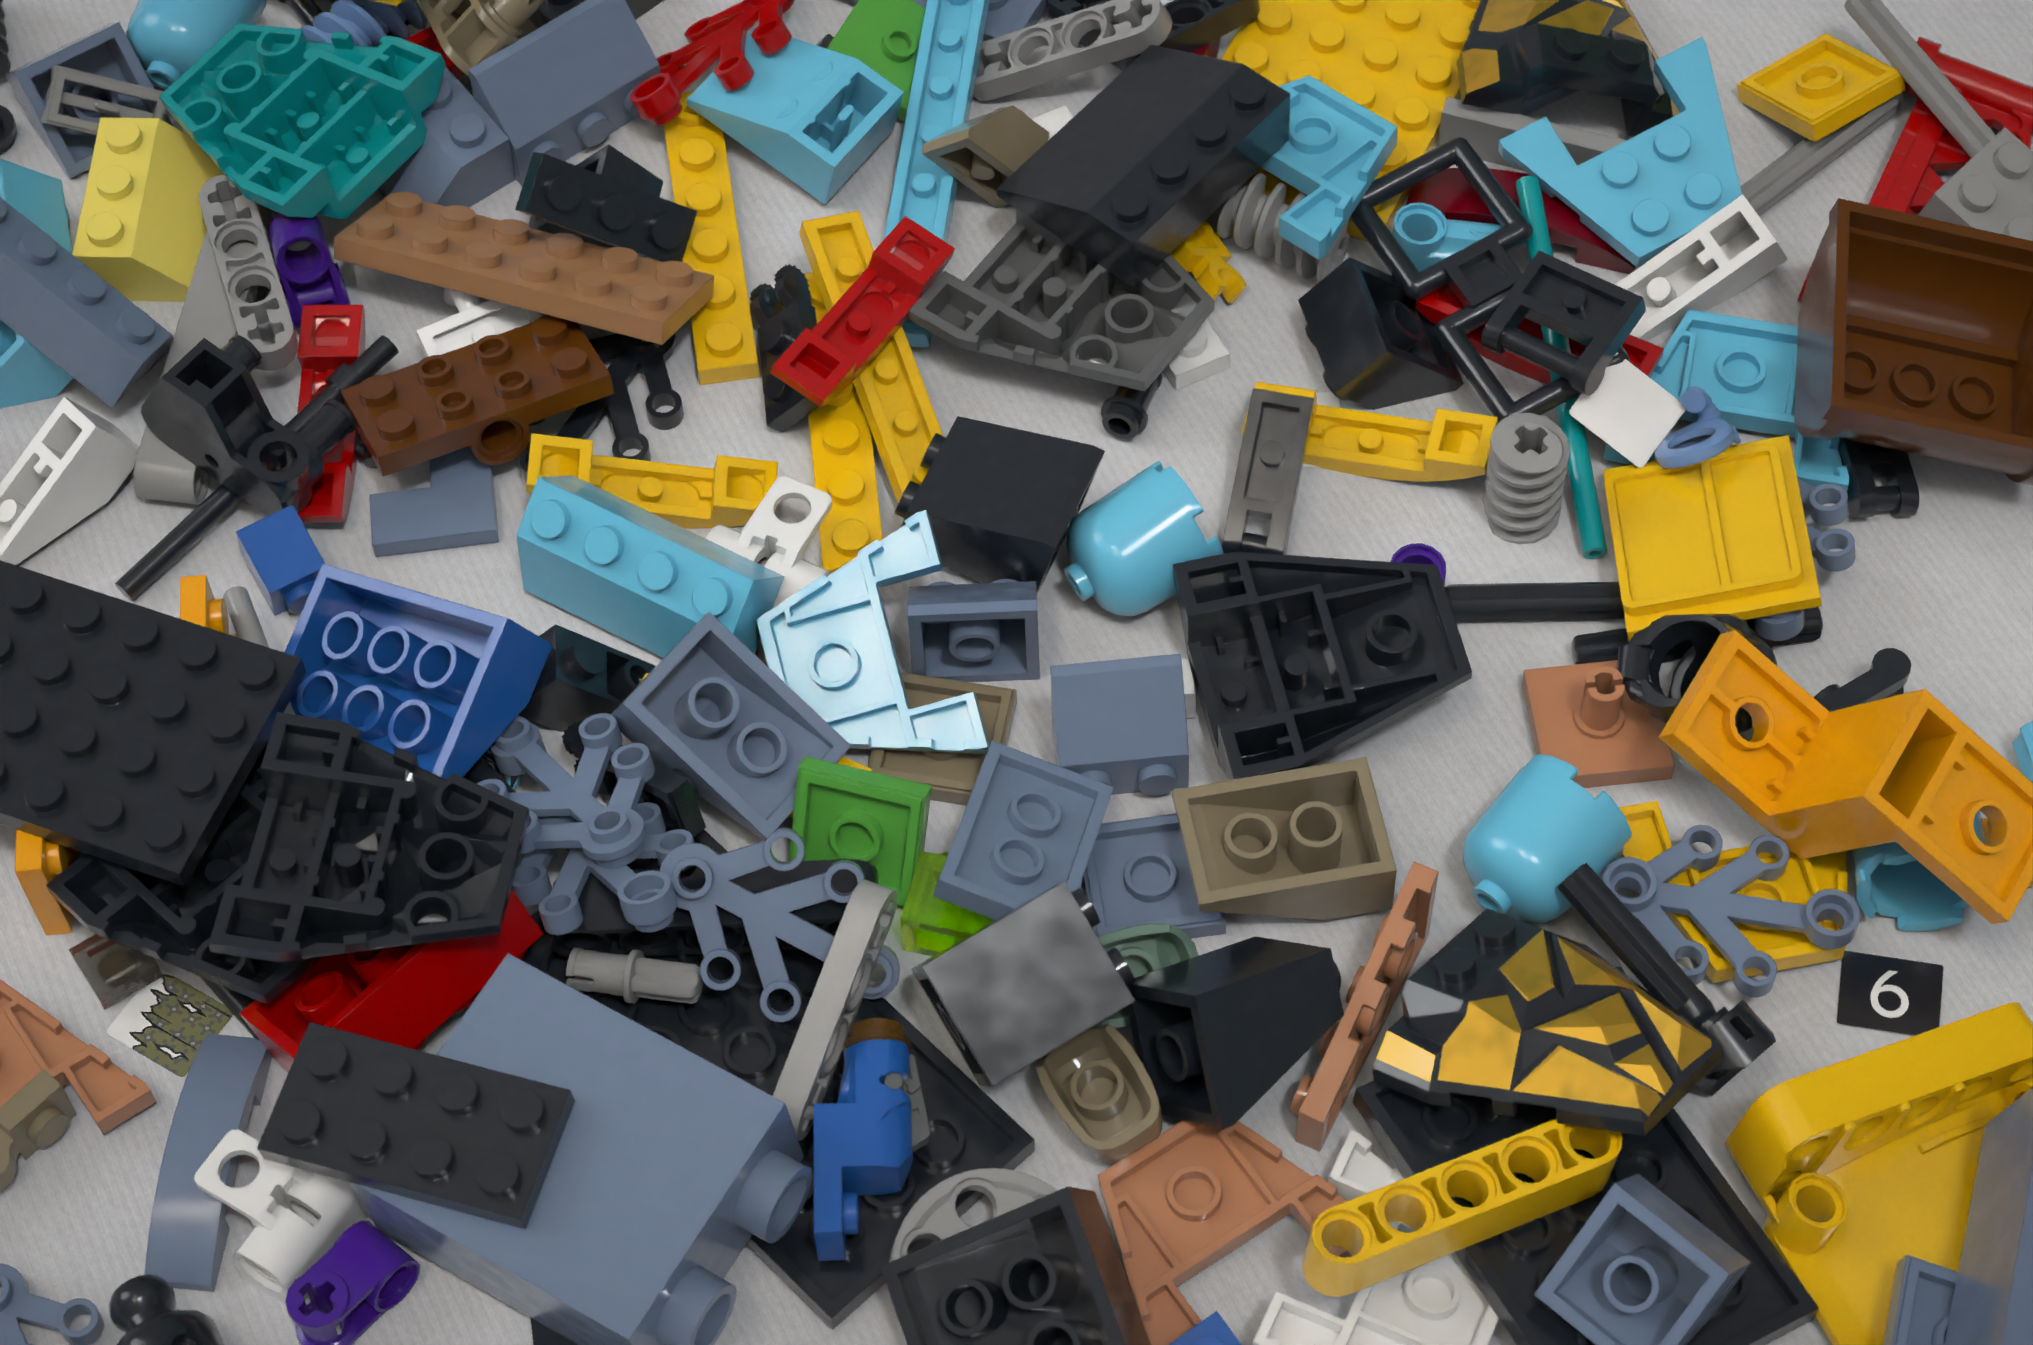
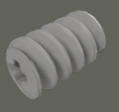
(1254, 222)
(1525, 477)

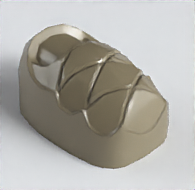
(1102, 1093)

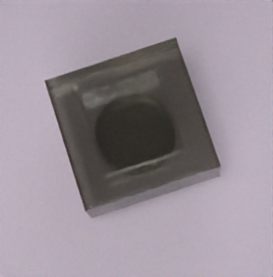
(113, 968)

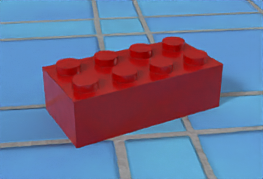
(389, 991)

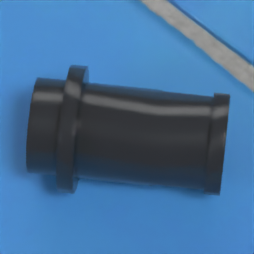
(1126, 411)

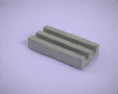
(56, 95)

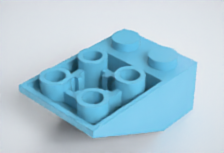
(805, 113)

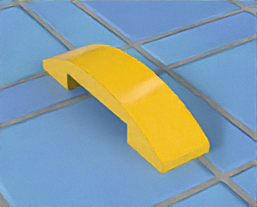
(1395, 446)
(675, 492)

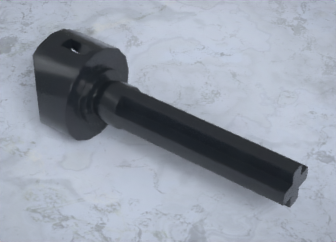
(1738, 1031)

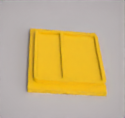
(1712, 536)

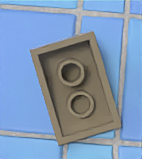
(1289, 843)

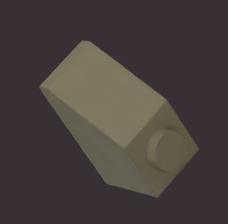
(987, 149)

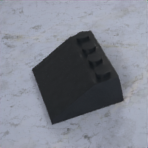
(1151, 158)
(1020, 1280)

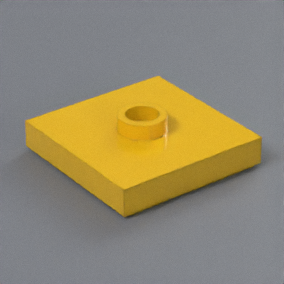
(1820, 87)

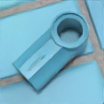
(1431, 237)

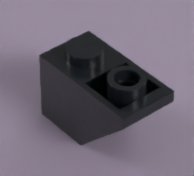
(581, 680)

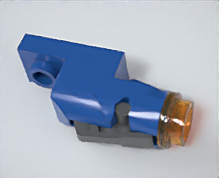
(869, 1134)

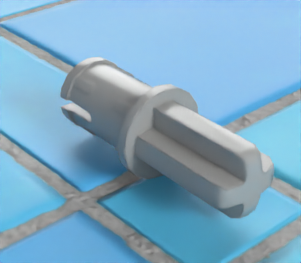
(633, 976)

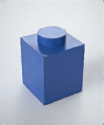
(281, 559)

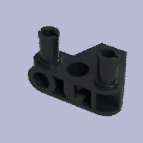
(221, 424)

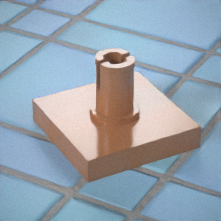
(1594, 725)

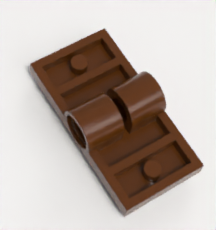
(478, 395)

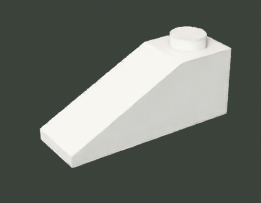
(1704, 268)
(61, 479)

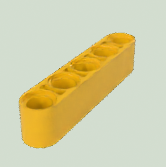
(1441, 1224)

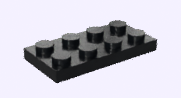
(417, 1125)

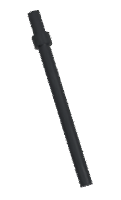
(223, 498)

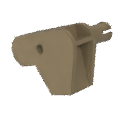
(478, 28)

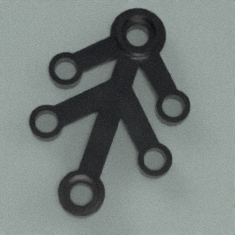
(628, 357)

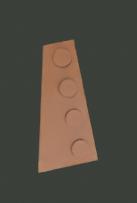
(1369, 1004)

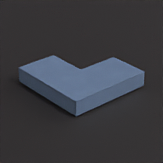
(449, 514)

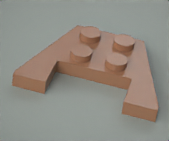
(38, 1041)
(1193, 1203)

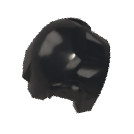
(1643, 655)

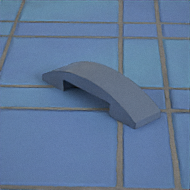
(217, 1097)

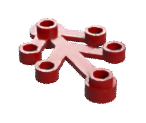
(709, 39)

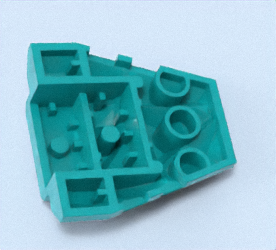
(306, 119)

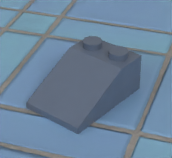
(728, 726)

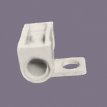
(778, 543)
(292, 1213)

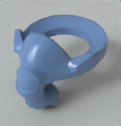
(1699, 440)

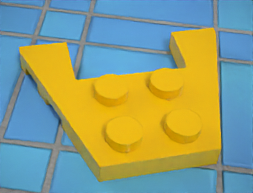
(1796, 885)

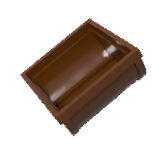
(1919, 339)

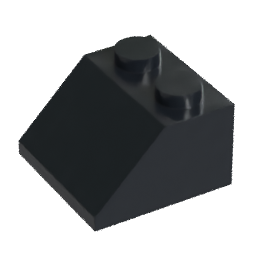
(1375, 339)

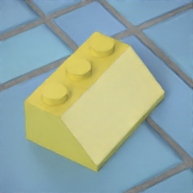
(143, 208)

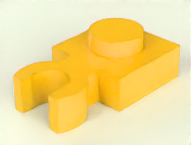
(1207, 260)

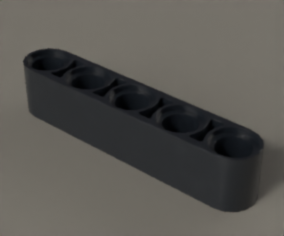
(607, 930)

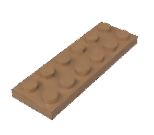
(525, 267)

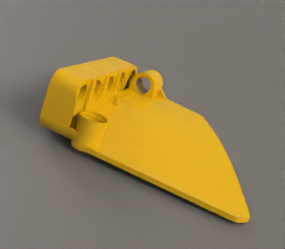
(1880, 1160)

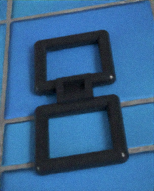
(1476, 274)

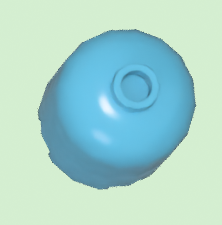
(179, 32)
(1132, 538)
(1537, 838)
(1902, 888)

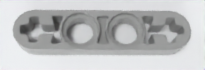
(1126, 31)
(248, 271)
(835, 1002)

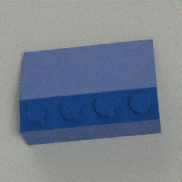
(412, 668)

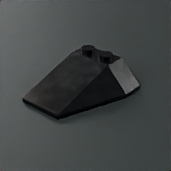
(1311, 652)

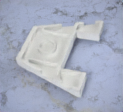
(1418, 1307)

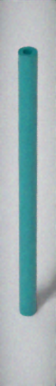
(1579, 463)

